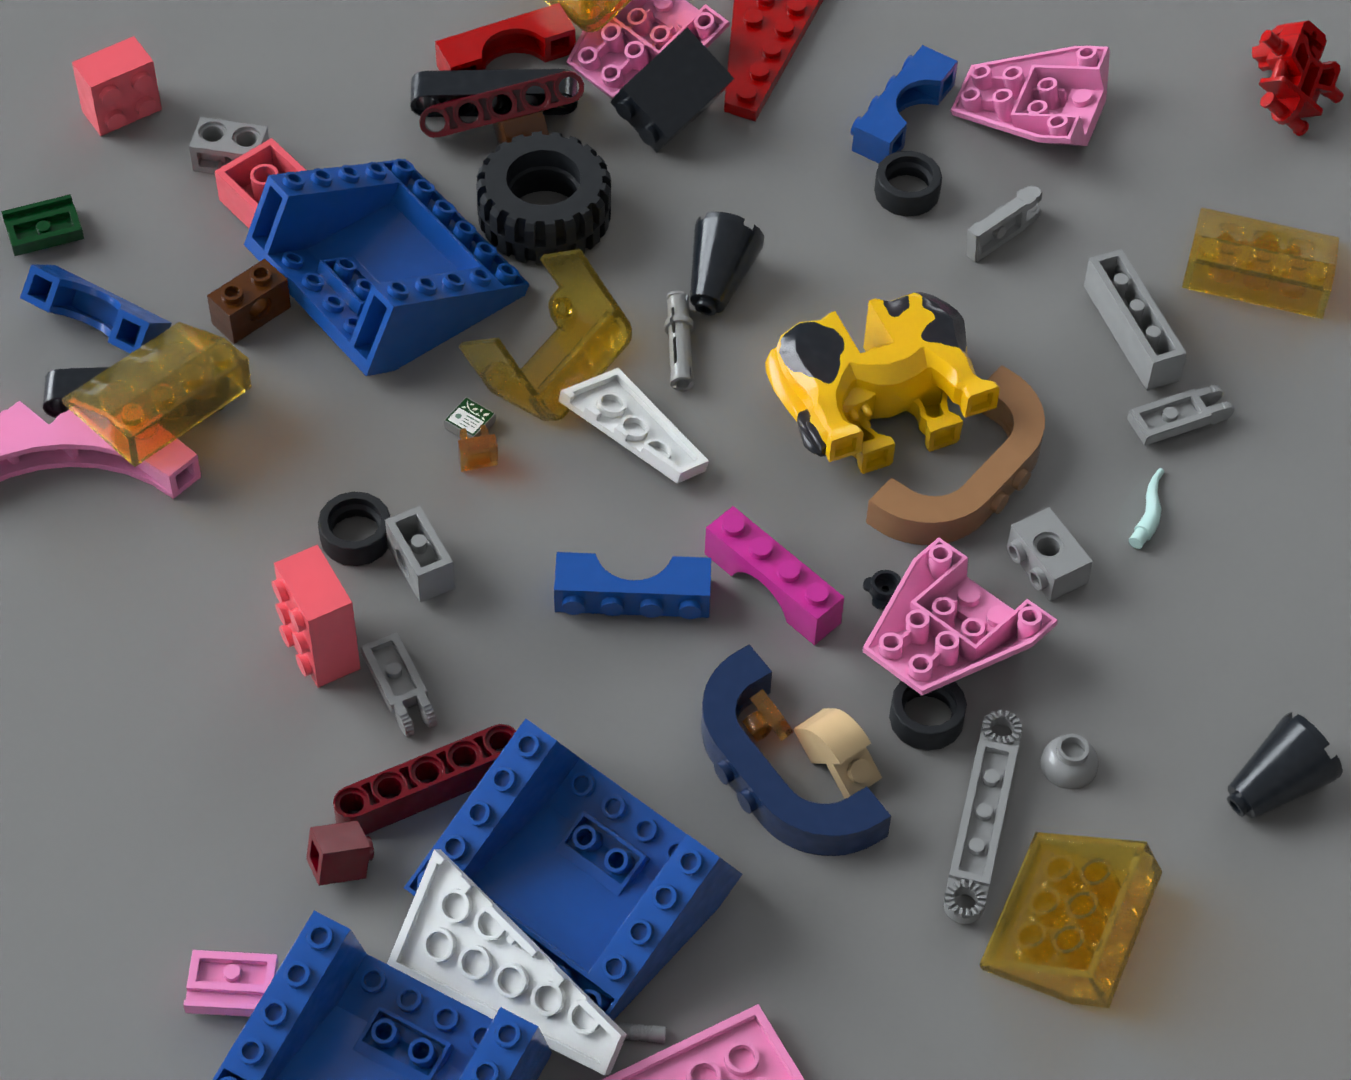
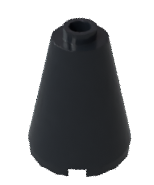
(721, 259)
(1283, 768)

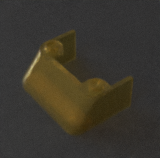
(587, 341)

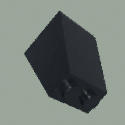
(672, 90)

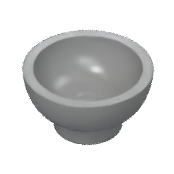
(1069, 762)

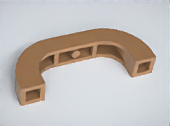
(924, 518)

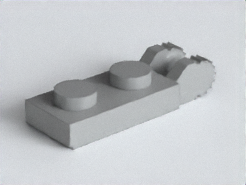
(1003, 223)
(1179, 414)
(398, 681)

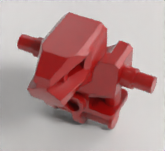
(1297, 73)

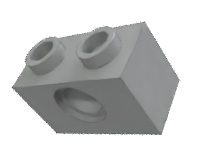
(420, 554)
(1066, 561)

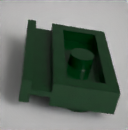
(42, 225)

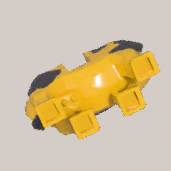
(909, 365)

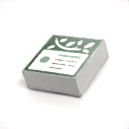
(470, 416)

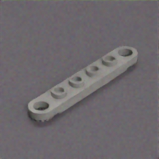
(982, 817)

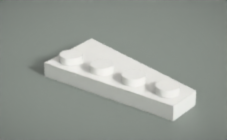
(632, 420)

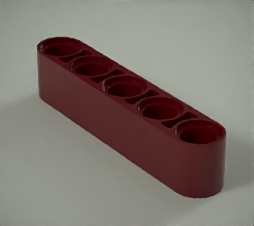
(488, 115)
(406, 779)

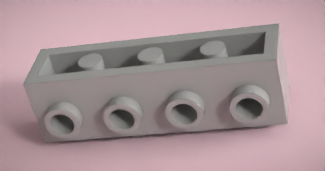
(1134, 319)

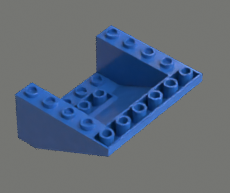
(379, 259)
(583, 867)
(357, 1018)

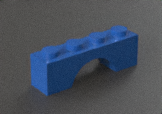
(923, 80)
(74, 297)
(675, 592)

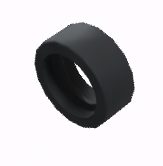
(910, 164)
(346, 506)
(926, 736)

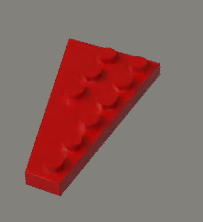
(760, 49)

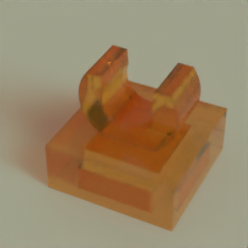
(477, 451)
(766, 718)

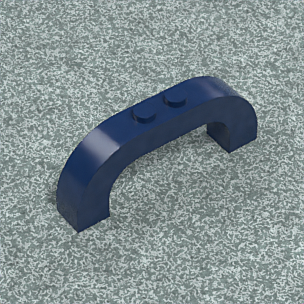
(801, 824)

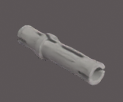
(679, 328)

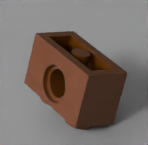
(249, 301)

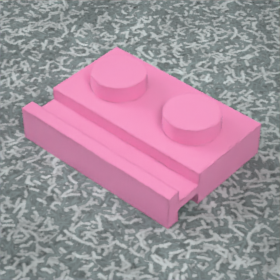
(228, 982)

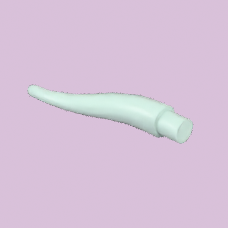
(1150, 521)

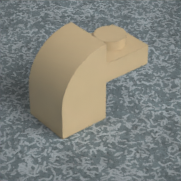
(841, 744)

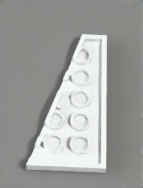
(484, 960)

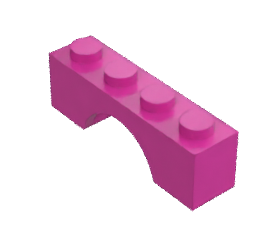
(804, 597)

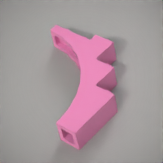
(34, 445)

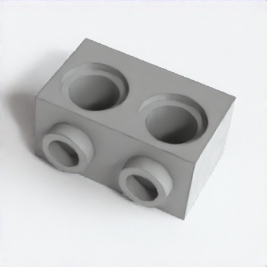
(222, 141)

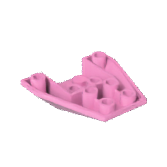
(636, 37)
(1039, 95)
(947, 624)

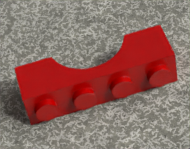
(541, 33)

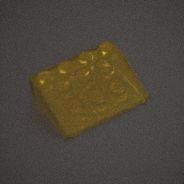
(1262, 263)
(161, 390)
(1073, 916)

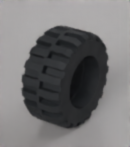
(543, 165)

